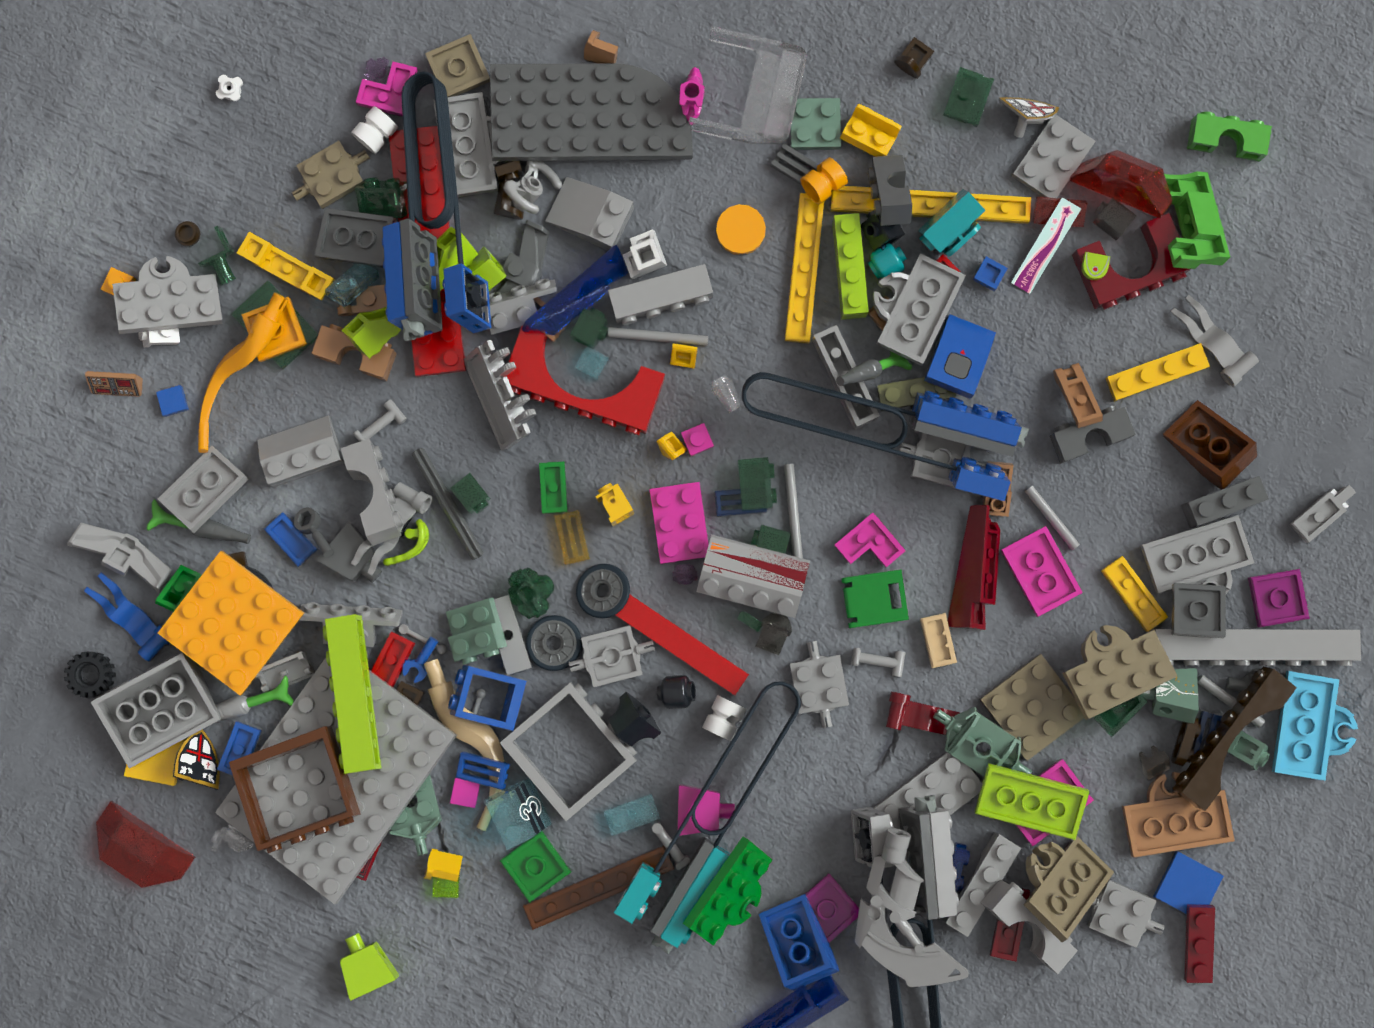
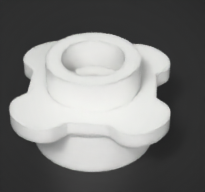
(234, 93)

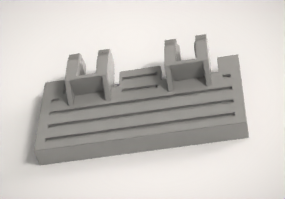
(496, 393)

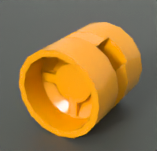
(826, 179)

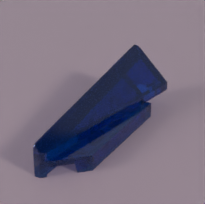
(578, 294)
(802, 1006)

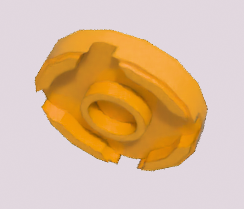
(740, 229)

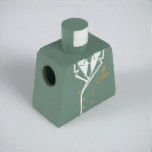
(1176, 697)

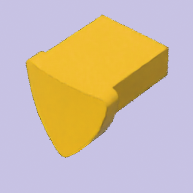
(443, 865)

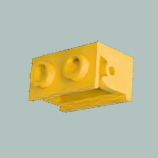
(615, 503)

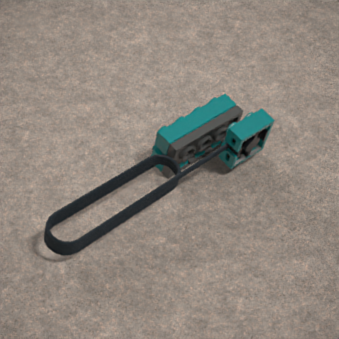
(702, 867)

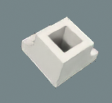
(644, 255)

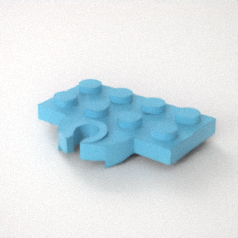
(1310, 727)

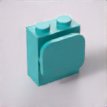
(952, 224)

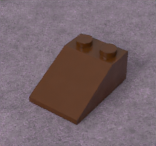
(1211, 444)

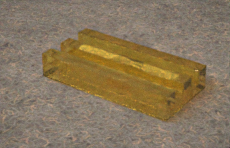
(567, 516)

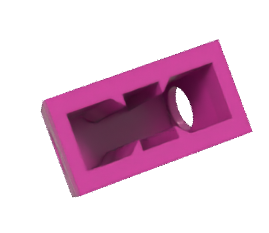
(707, 812)

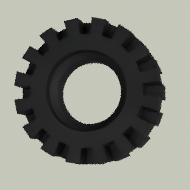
(75, 669)

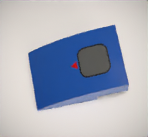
(960, 356)

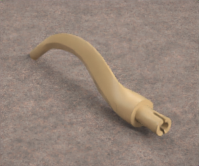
(471, 732)

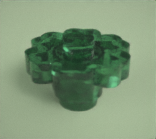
(530, 592)

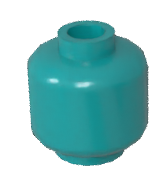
(887, 260)

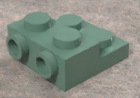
(475, 631)

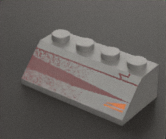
(753, 576)

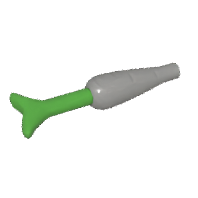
(241, 704)

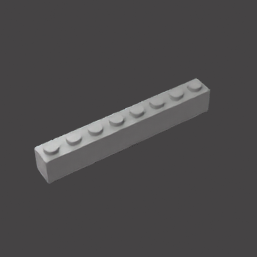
(1265, 646)

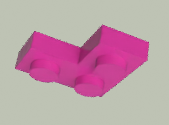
(387, 96)
(870, 535)

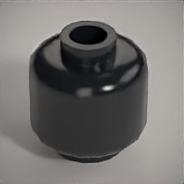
(676, 692)

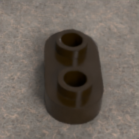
(1183, 747)

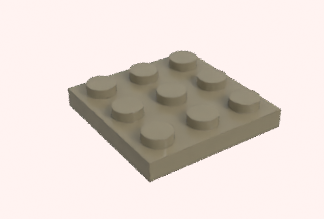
(1033, 706)

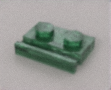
(968, 97)

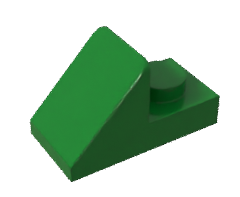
(177, 588)

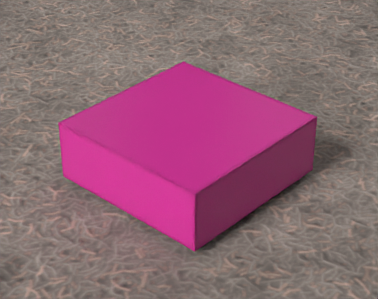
(465, 793)

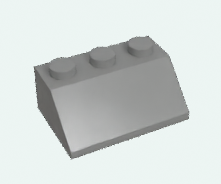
(299, 452)

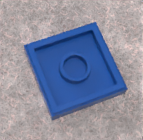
(1187, 883)

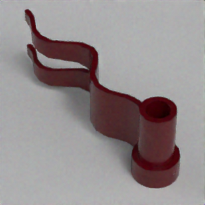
(914, 714)

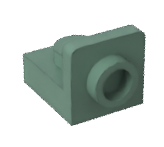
(1249, 750)

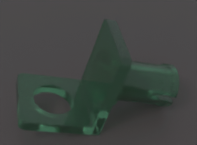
(219, 260)

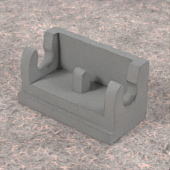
(295, 667)

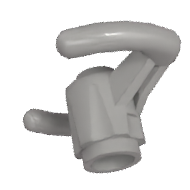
(529, 188)

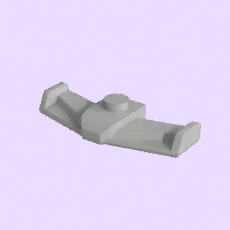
(121, 553)

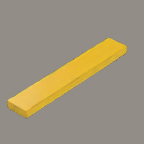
(804, 270)

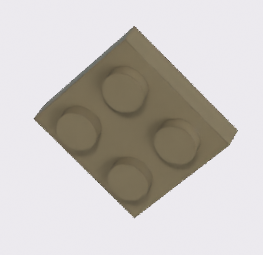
(458, 66)

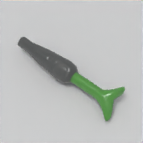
(872, 368)
(209, 530)

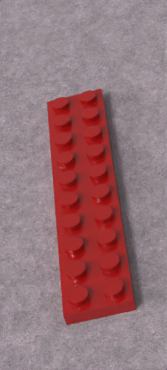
(442, 350)

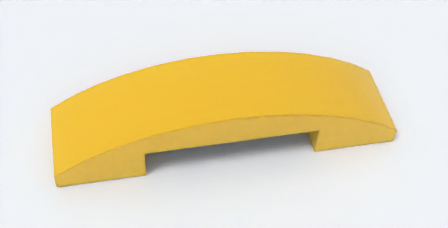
(285, 266)

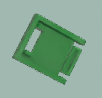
(871, 600)

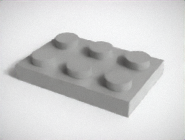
(1053, 158)
(202, 489)

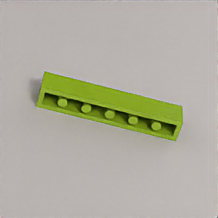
(352, 694)

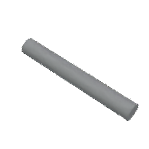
(1052, 518)
(1224, 696)

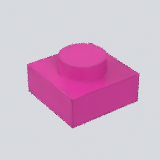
(697, 439)

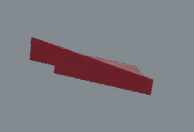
(976, 571)

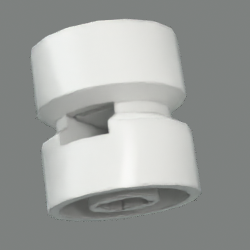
(374, 129)
(724, 718)

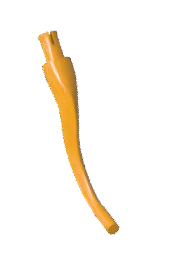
(259, 336)

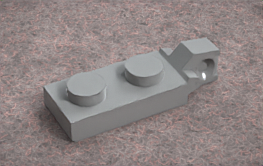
(1322, 513)

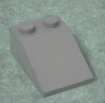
(590, 213)

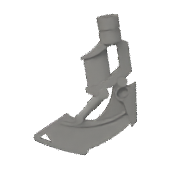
(915, 964)

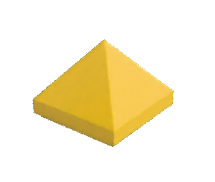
(683, 355)
(671, 446)

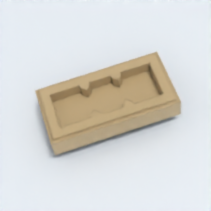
(938, 640)

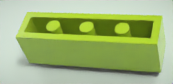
(850, 266)

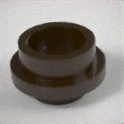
(187, 233)

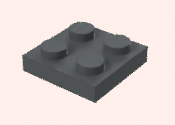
(1198, 610)

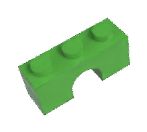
(1250, 137)

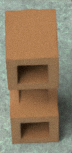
(333, 345)

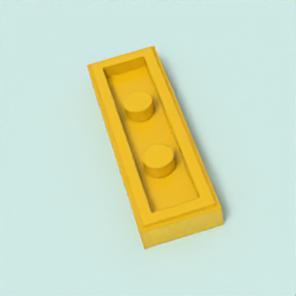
(1134, 594)

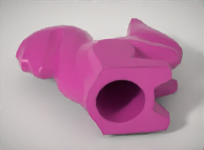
(692, 94)

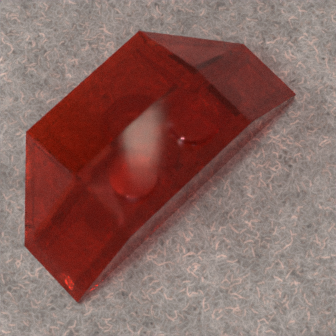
(1126, 181)
(139, 849)

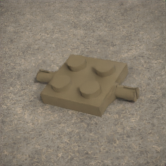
(330, 174)

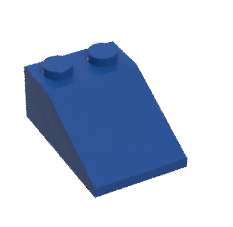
(798, 943)

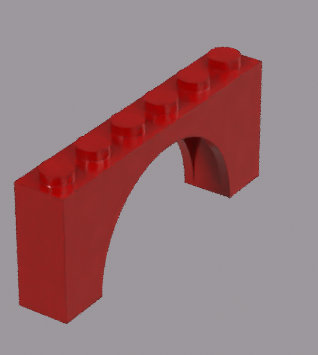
(628, 408)

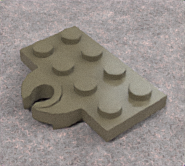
(1117, 670)
(1064, 884)

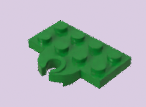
(730, 892)

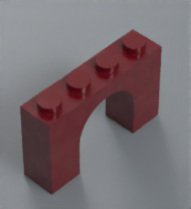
(1113, 287)

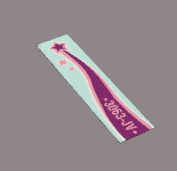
(1046, 245)

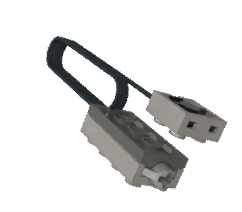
(931, 858)

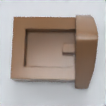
(599, 51)

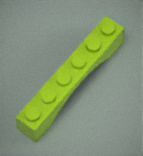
(372, 329)

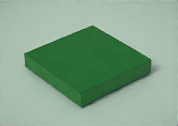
(535, 866)

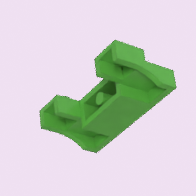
(1199, 222)

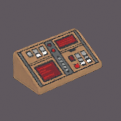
(114, 383)

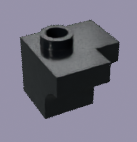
(633, 721)

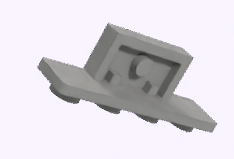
(515, 307)
(371, 616)

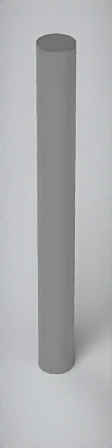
(658, 336)
(793, 510)

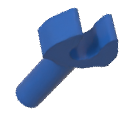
(420, 660)

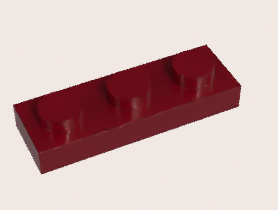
(1199, 943)

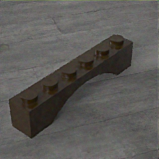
(1203, 777)

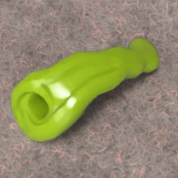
(420, 533)

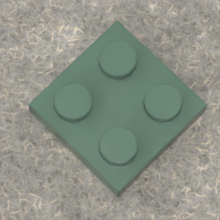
(816, 124)

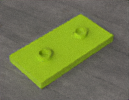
(1031, 801)

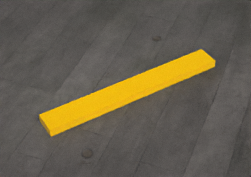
(928, 203)

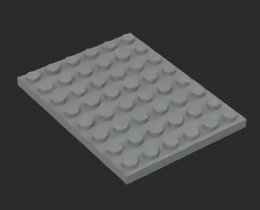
(304, 788)

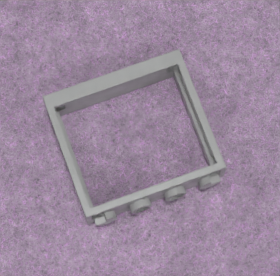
(539, 779)

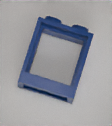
(511, 703)

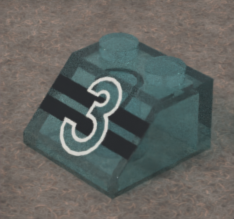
(518, 813)

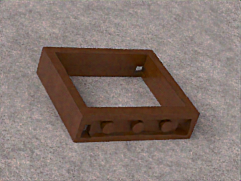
(250, 802)

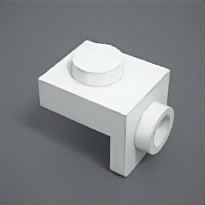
(160, 337)

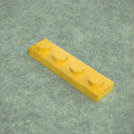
(1157, 372)

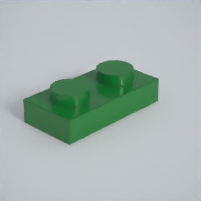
(553, 487)

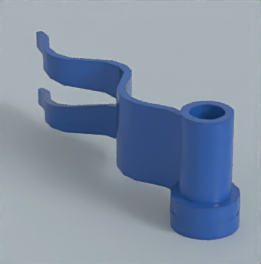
(131, 619)

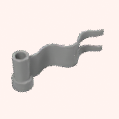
(1219, 344)
(407, 503)

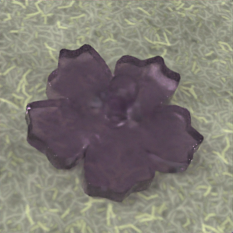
(377, 71)

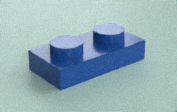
(241, 743)

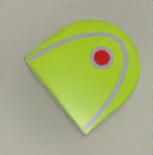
(1095, 265)

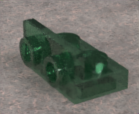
(382, 197)
(756, 484)

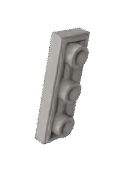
(515, 654)

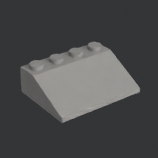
(156, 708)

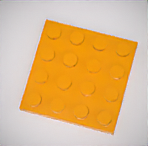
(231, 623)

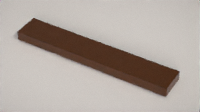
(592, 889)

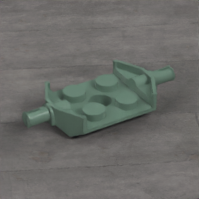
(971, 728)
(420, 819)

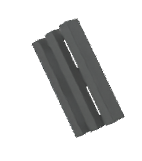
(798, 156)

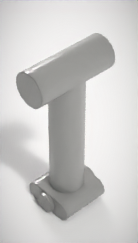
(393, 413)
(896, 663)
(680, 859)

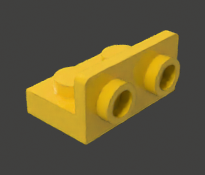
(870, 131)

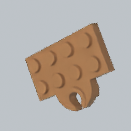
(1173, 823)

